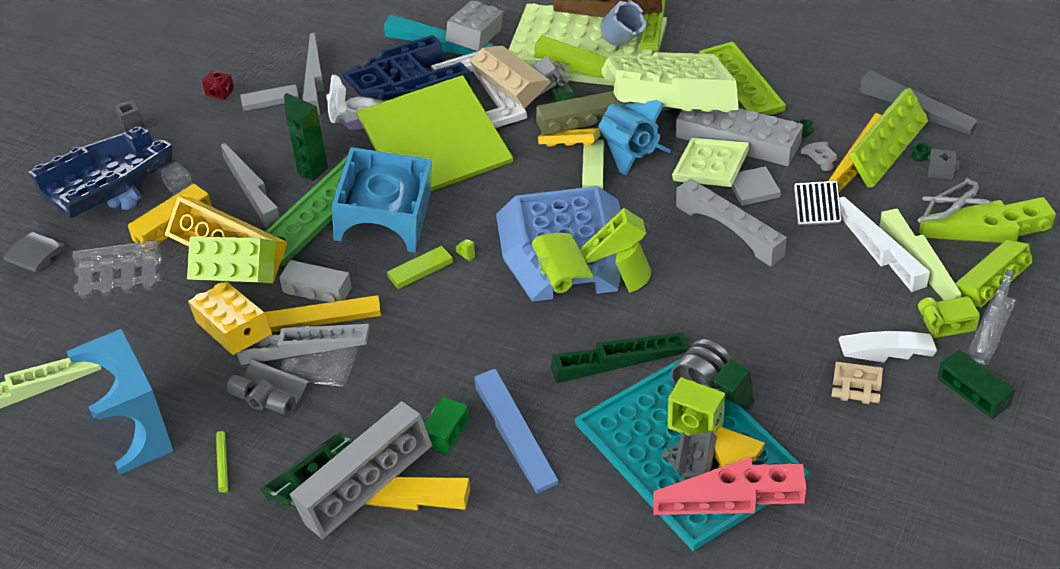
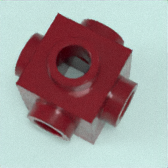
(218, 85)

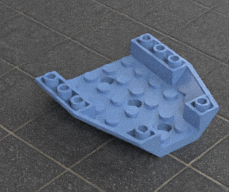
(536, 214)

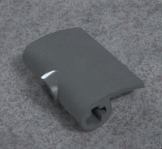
(268, 388)

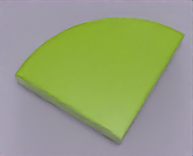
(466, 249)

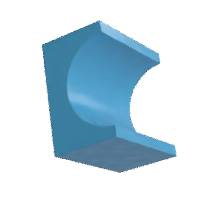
(383, 191)

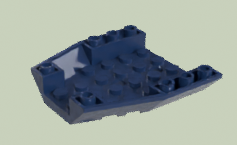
(100, 170)

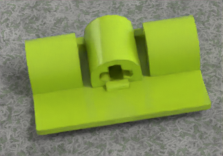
(560, 260)

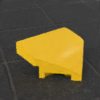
(735, 447)

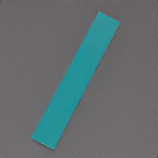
(409, 30)

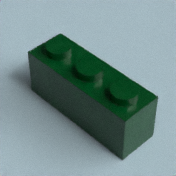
(975, 384)

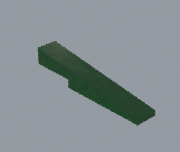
(616, 355)

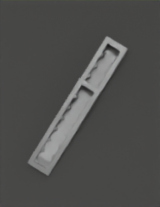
(313, 75)
(252, 187)
(305, 341)

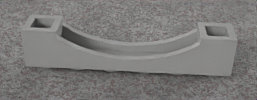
(763, 240)

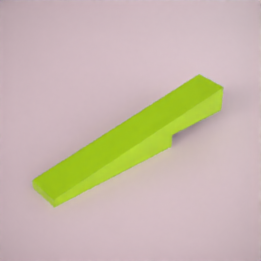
(578, 59)

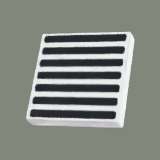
(817, 203)

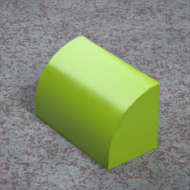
(633, 267)

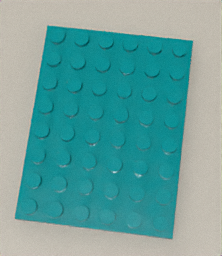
(635, 432)

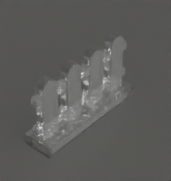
(117, 257)
(993, 323)

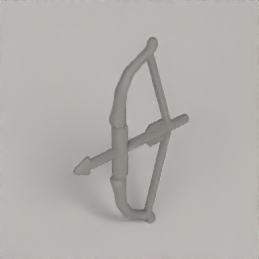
(958, 202)

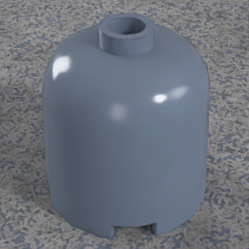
(622, 23)

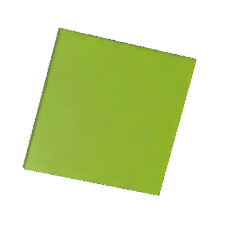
(438, 125)

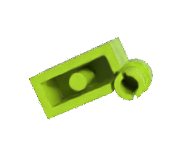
(949, 316)

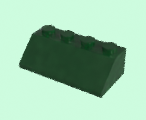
(305, 137)

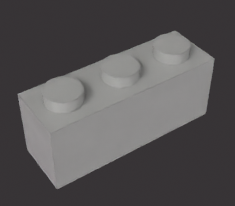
(315, 282)

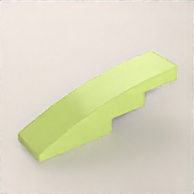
(593, 164)

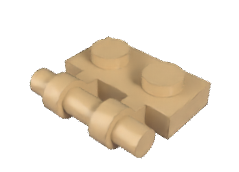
(859, 377)

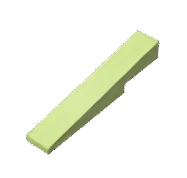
(897, 228)
(41, 378)

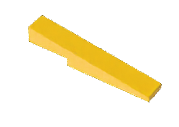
(846, 170)
(413, 492)

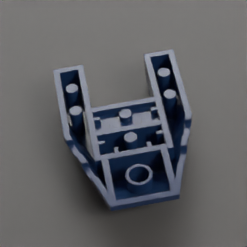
(403, 70)

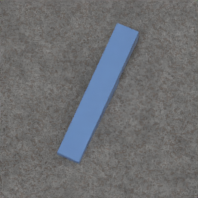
(515, 431)

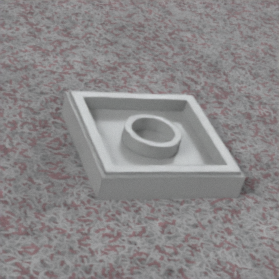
(755, 186)

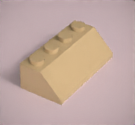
(509, 74)

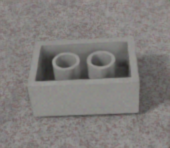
(474, 25)

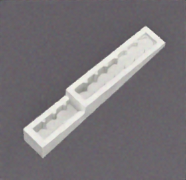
(883, 247)

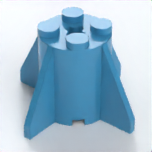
(631, 131)

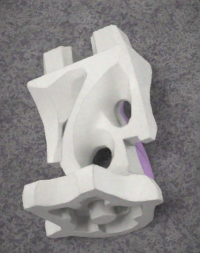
(345, 111)

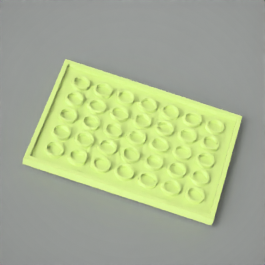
(572, 29)

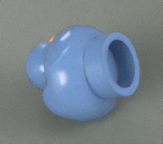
(127, 199)

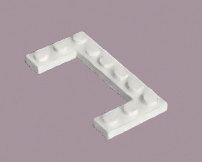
(507, 110)

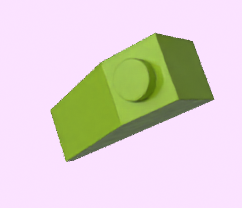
(617, 235)

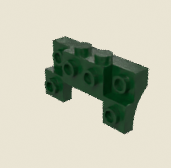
(303, 469)

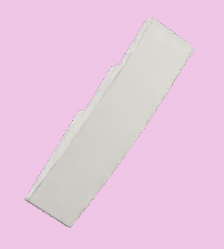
(885, 344)

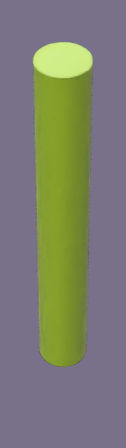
(222, 461)

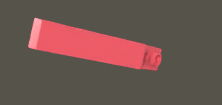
(733, 489)

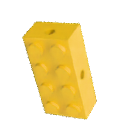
(230, 317)

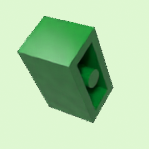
(446, 424)

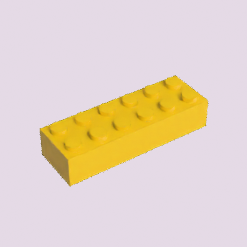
(198, 219)

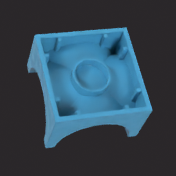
(128, 397)

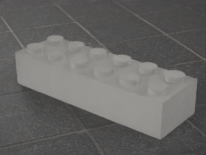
(767, 135)
(361, 470)

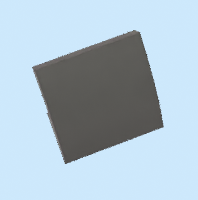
(34, 252)

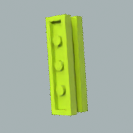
(985, 278)

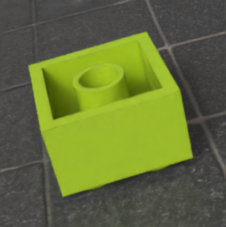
(695, 408)

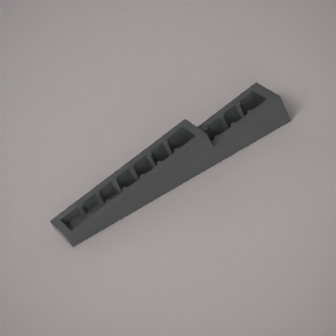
(936, 112)

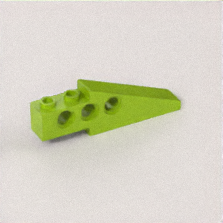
(992, 221)

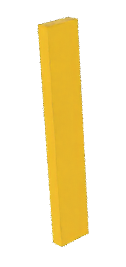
(324, 313)

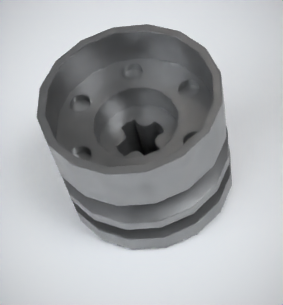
(701, 363)

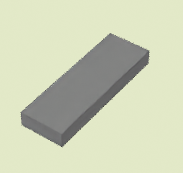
(267, 97)

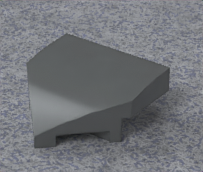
(692, 454)

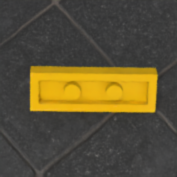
(570, 137)

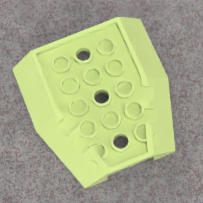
(674, 79)

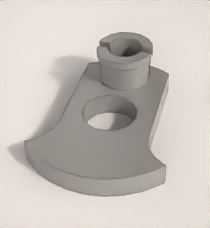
(821, 154)

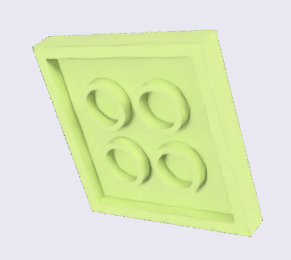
(711, 161)

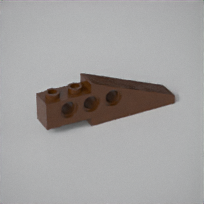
(601, 8)

